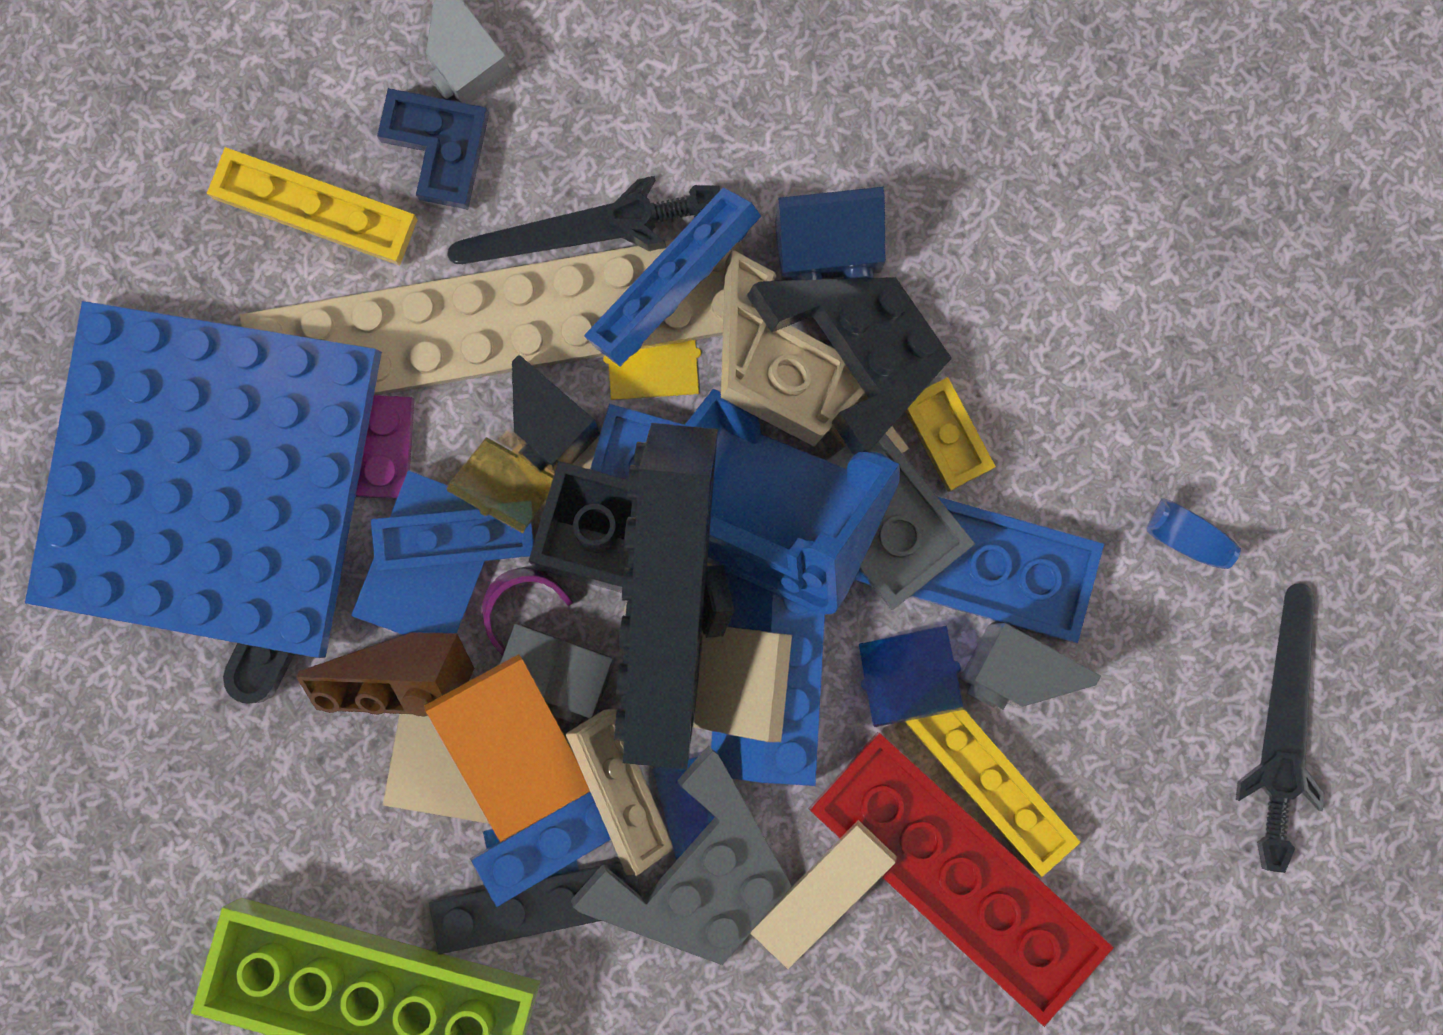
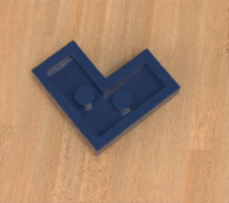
(447, 133)

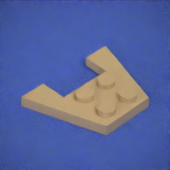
(781, 373)

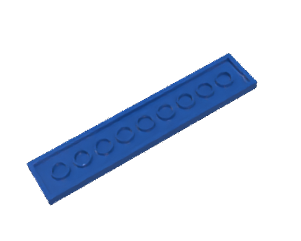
(1010, 575)

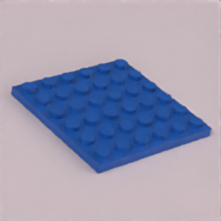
(204, 478)

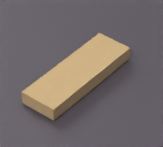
(620, 794)
(824, 894)

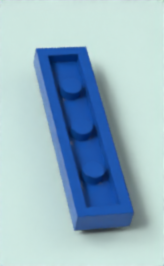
(672, 276)

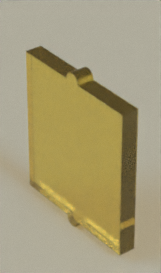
(502, 485)

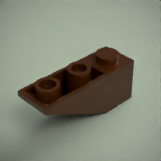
(390, 676)

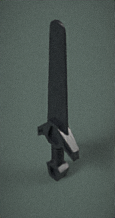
(627, 218)
(1285, 739)

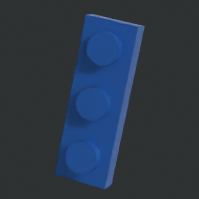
(445, 540)
(541, 849)

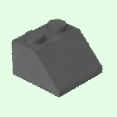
(1021, 670)

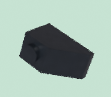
(547, 420)

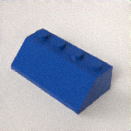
(795, 757)

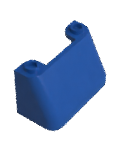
(788, 514)

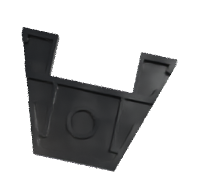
(876, 336)

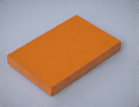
(508, 747)

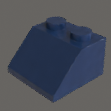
(831, 234)

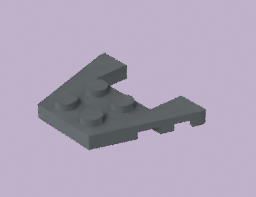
(712, 890)

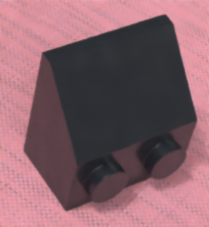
(584, 527)

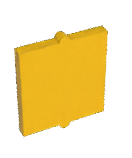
(656, 372)

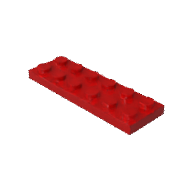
(965, 880)

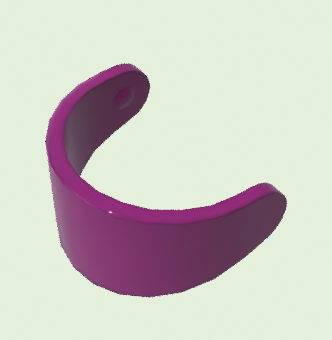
(504, 582)

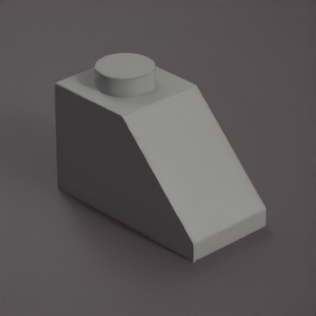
(462, 53)

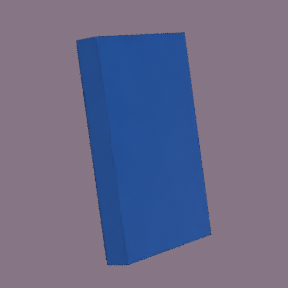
(421, 597)

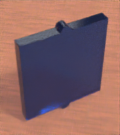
(910, 676)

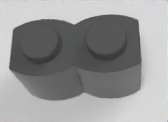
(564, 672)

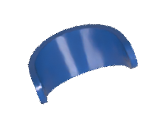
(1192, 535)

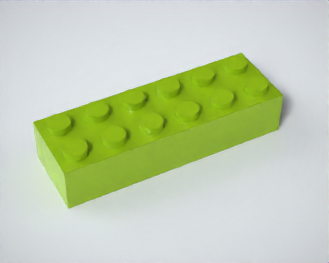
(321, 978)

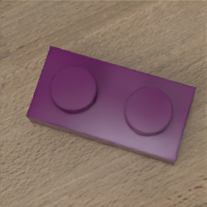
(387, 447)

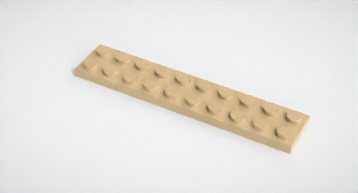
(487, 319)

